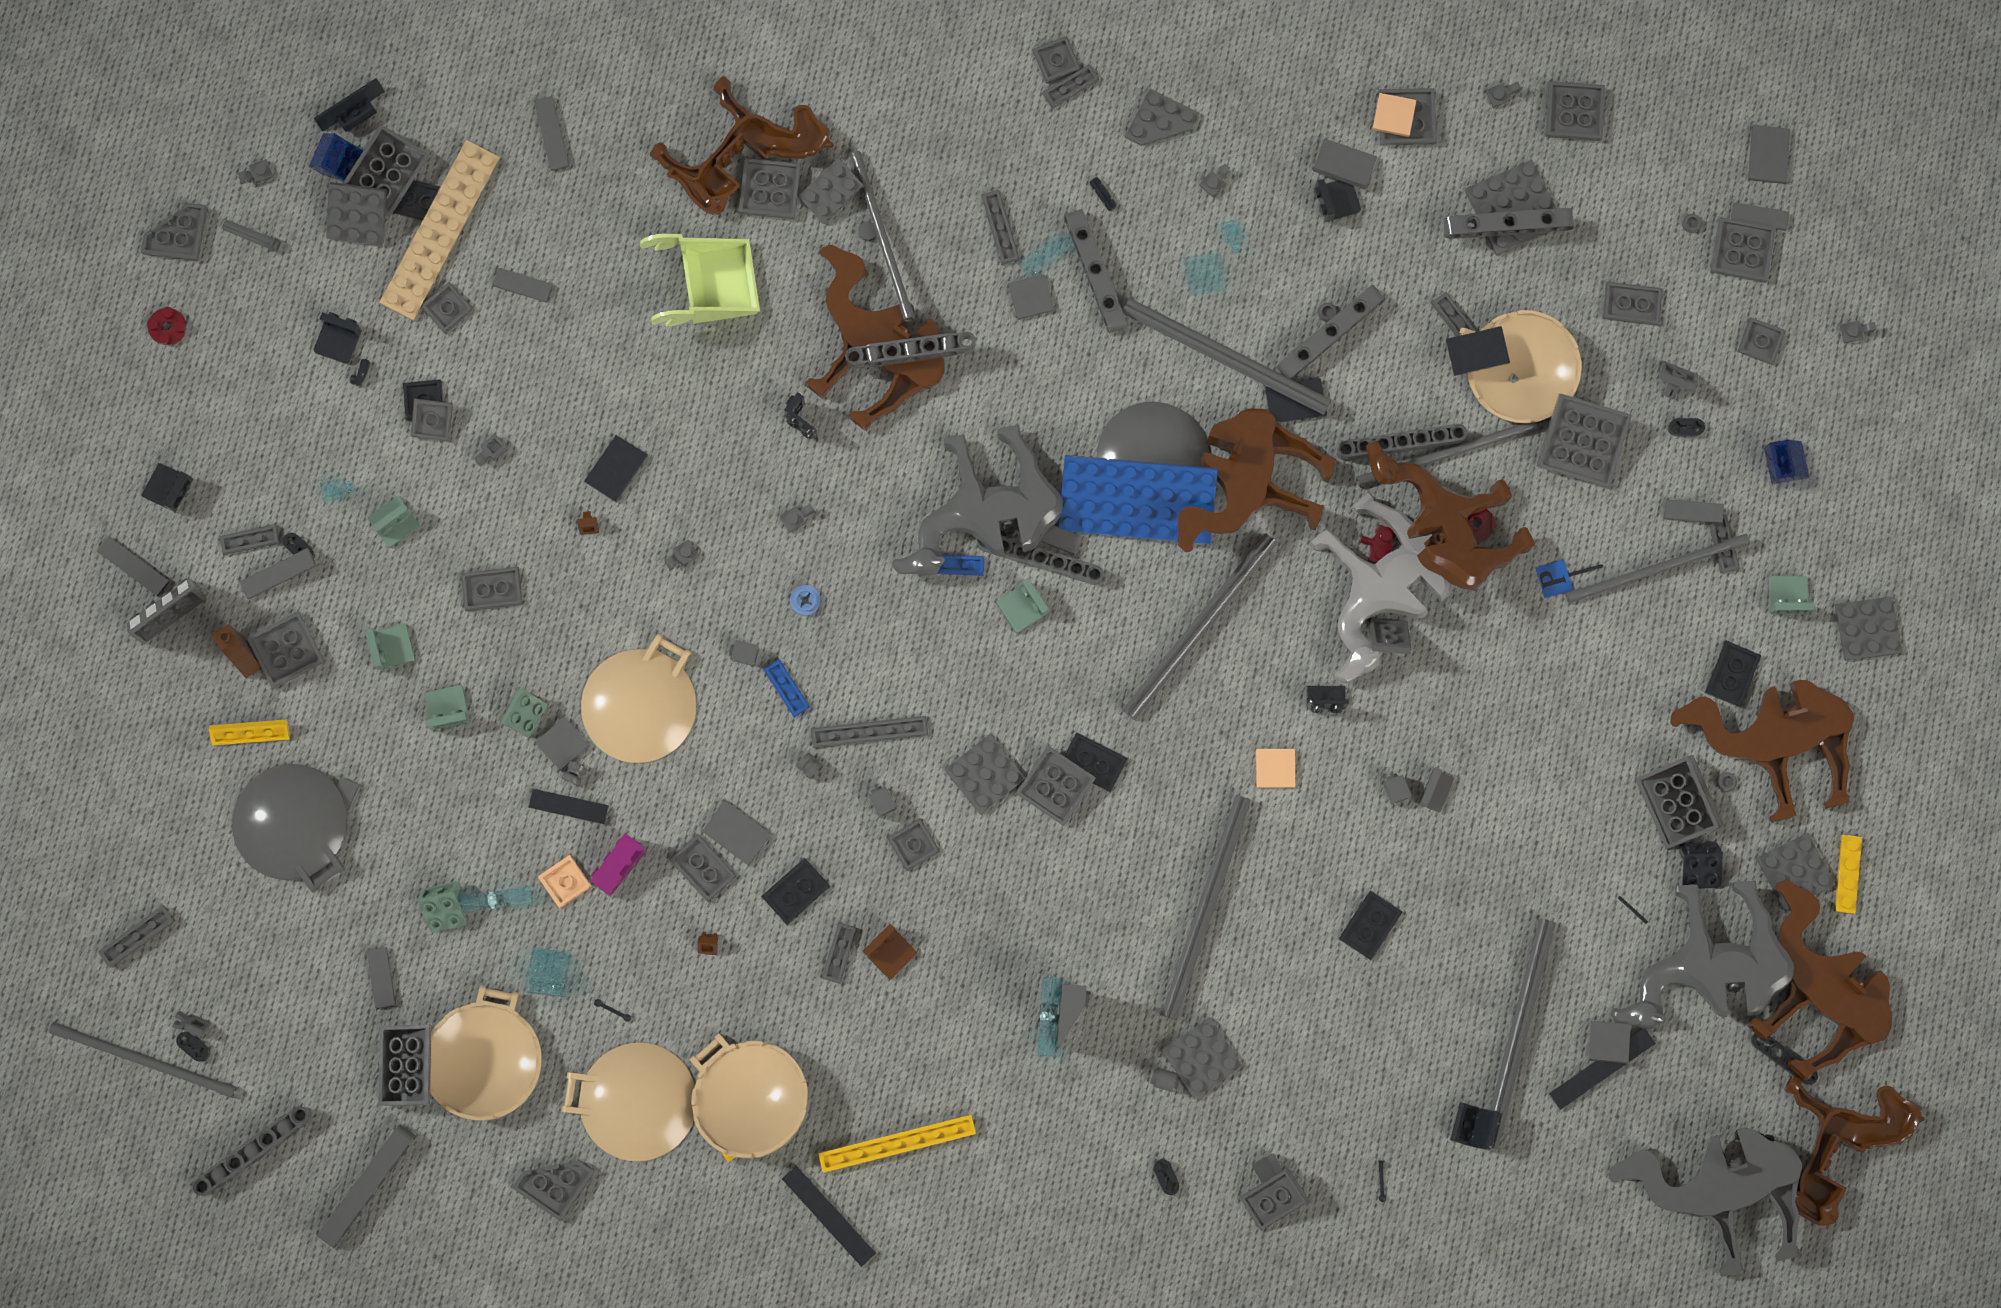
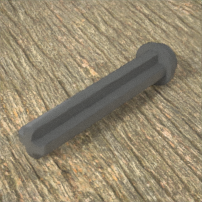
(251, 235)

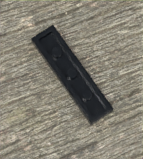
(568, 806)

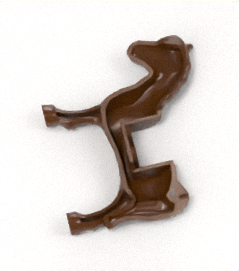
(710, 182)
(1856, 1131)

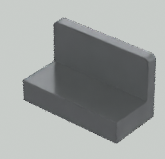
(1436, 790)
(1267, 1167)

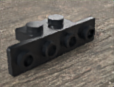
(351, 109)

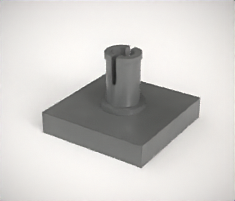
(1677, 378)

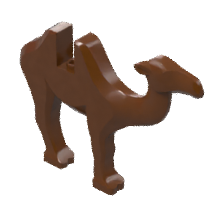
(866, 327)
(1246, 476)
(1444, 515)
(1773, 737)
(1822, 981)

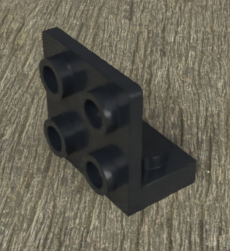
(167, 487)
(1326, 698)

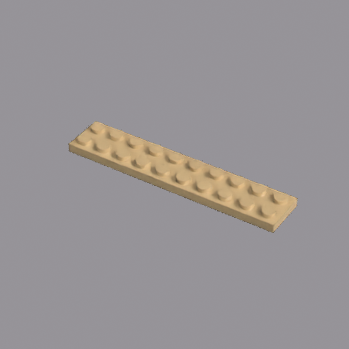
(439, 230)

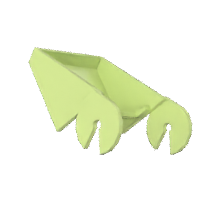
(717, 278)

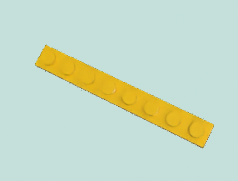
(897, 1143)

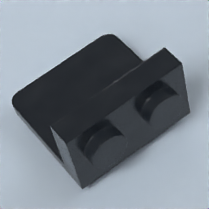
(1336, 199)
(337, 337)
(794, 406)
(1702, 864)
(1475, 1126)

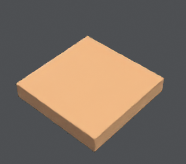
(1394, 115)
(1275, 768)
(564, 881)

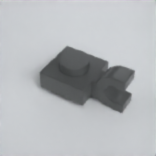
(1500, 95)
(258, 172)
(1213, 182)
(1854, 332)
(492, 449)
(794, 518)
(683, 553)
(193, 1024)

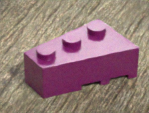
(617, 864)

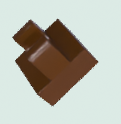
(588, 524)
(708, 945)

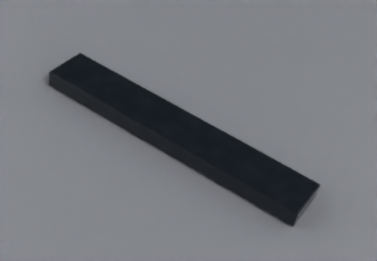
(1598, 1072)
(828, 1216)

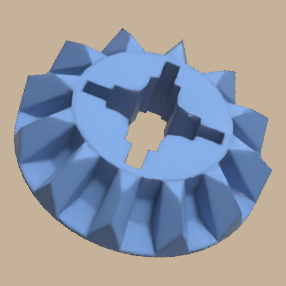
(804, 591)

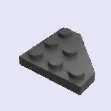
(1159, 119)
(178, 234)
(554, 1186)

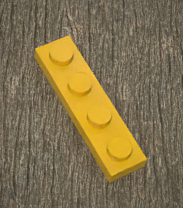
(249, 732)
(1848, 874)

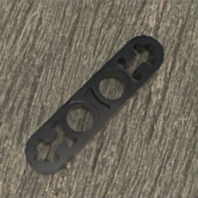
(1783, 1059)

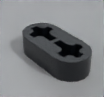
(1686, 432)
(299, 541)
(190, 1049)
(1162, 1180)

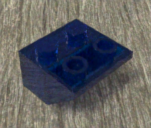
(335, 156)
(1786, 461)

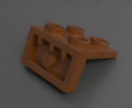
(889, 952)

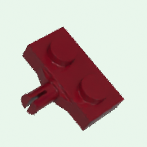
(1380, 544)

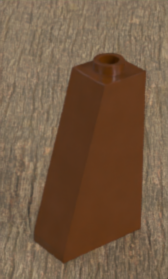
(237, 650)

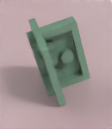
(393, 521)
(524, 713)

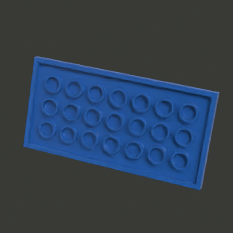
(1133, 497)

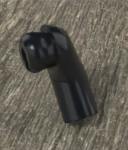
(362, 372)

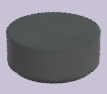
(1692, 223)
(867, 231)
(1327, 312)
(1726, 781)

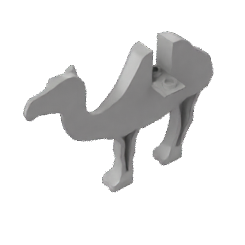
(1379, 587)

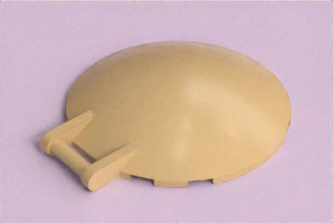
(1540, 356)
(640, 703)
(484, 1058)
(748, 1097)
(634, 1101)

